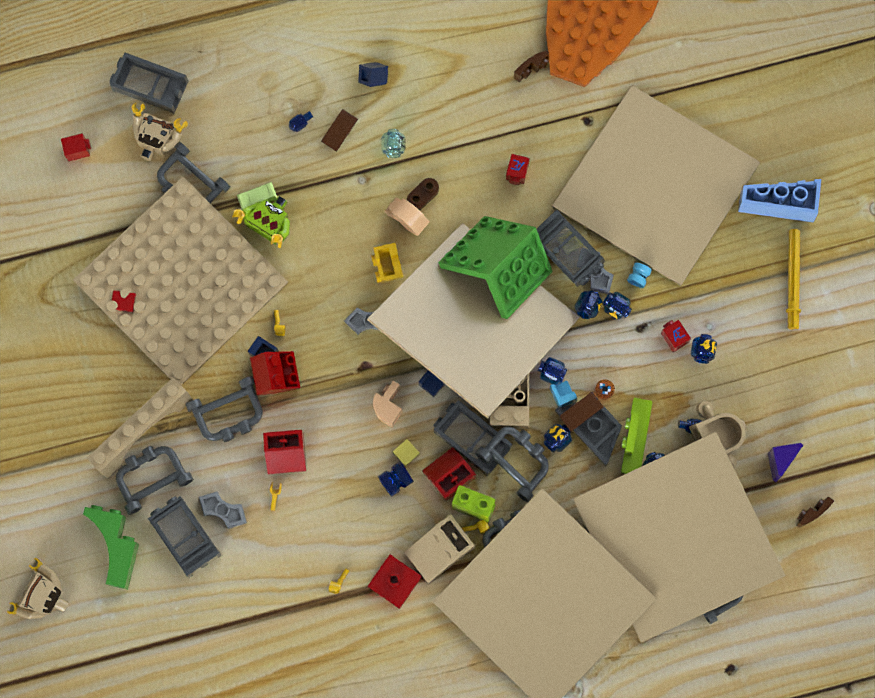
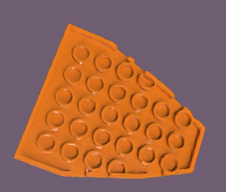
(591, 34)

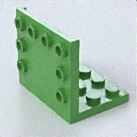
(504, 255)

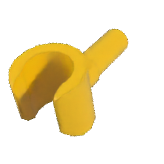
(279, 329)
(275, 493)
(481, 525)
(335, 587)

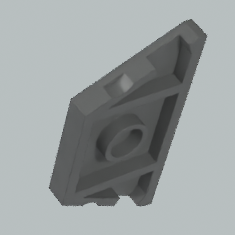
(598, 432)

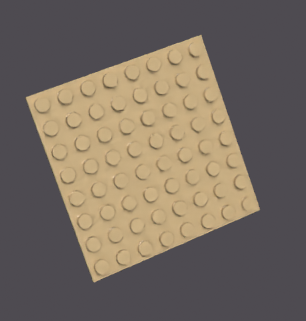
(656, 185)
(190, 281)
(459, 334)
(682, 534)
(544, 599)

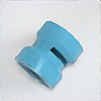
(639, 275)

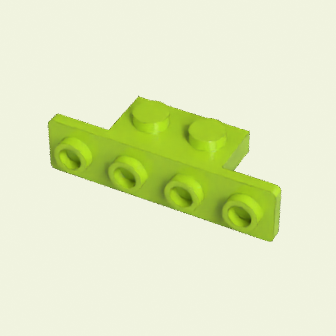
(636, 435)

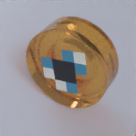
(604, 389)

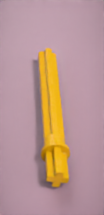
(793, 279)

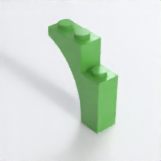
(121, 551)

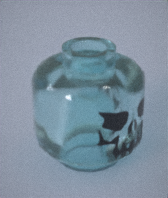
(393, 143)

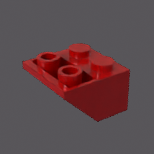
(275, 372)
(284, 451)
(448, 473)

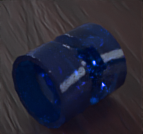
(395, 479)

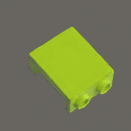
(473, 503)

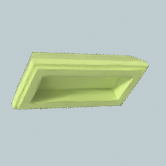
(258, 194)

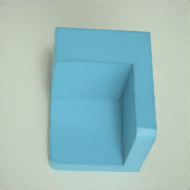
(563, 394)

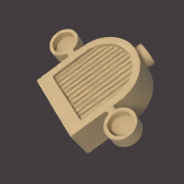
(726, 425)

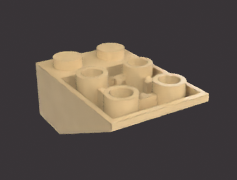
(514, 409)
(439, 549)

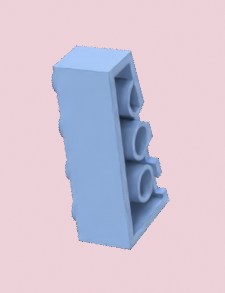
(782, 200)

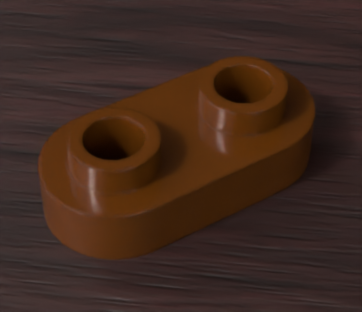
(424, 194)

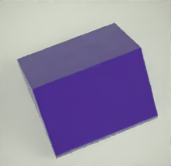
(781, 458)

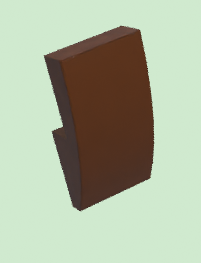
(535, 63)
(339, 130)
(581, 411)
(810, 515)

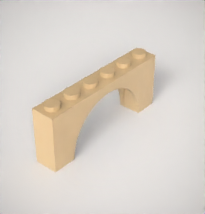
(110, 453)

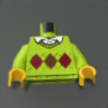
(266, 219)

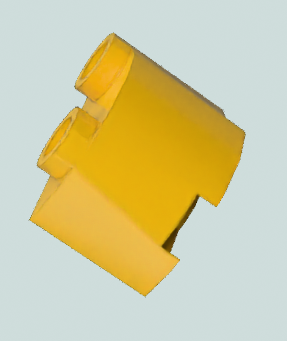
(388, 263)

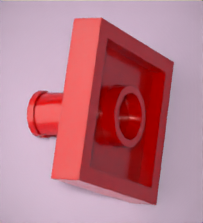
(394, 581)

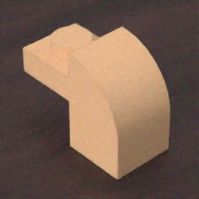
(408, 215)
(383, 406)

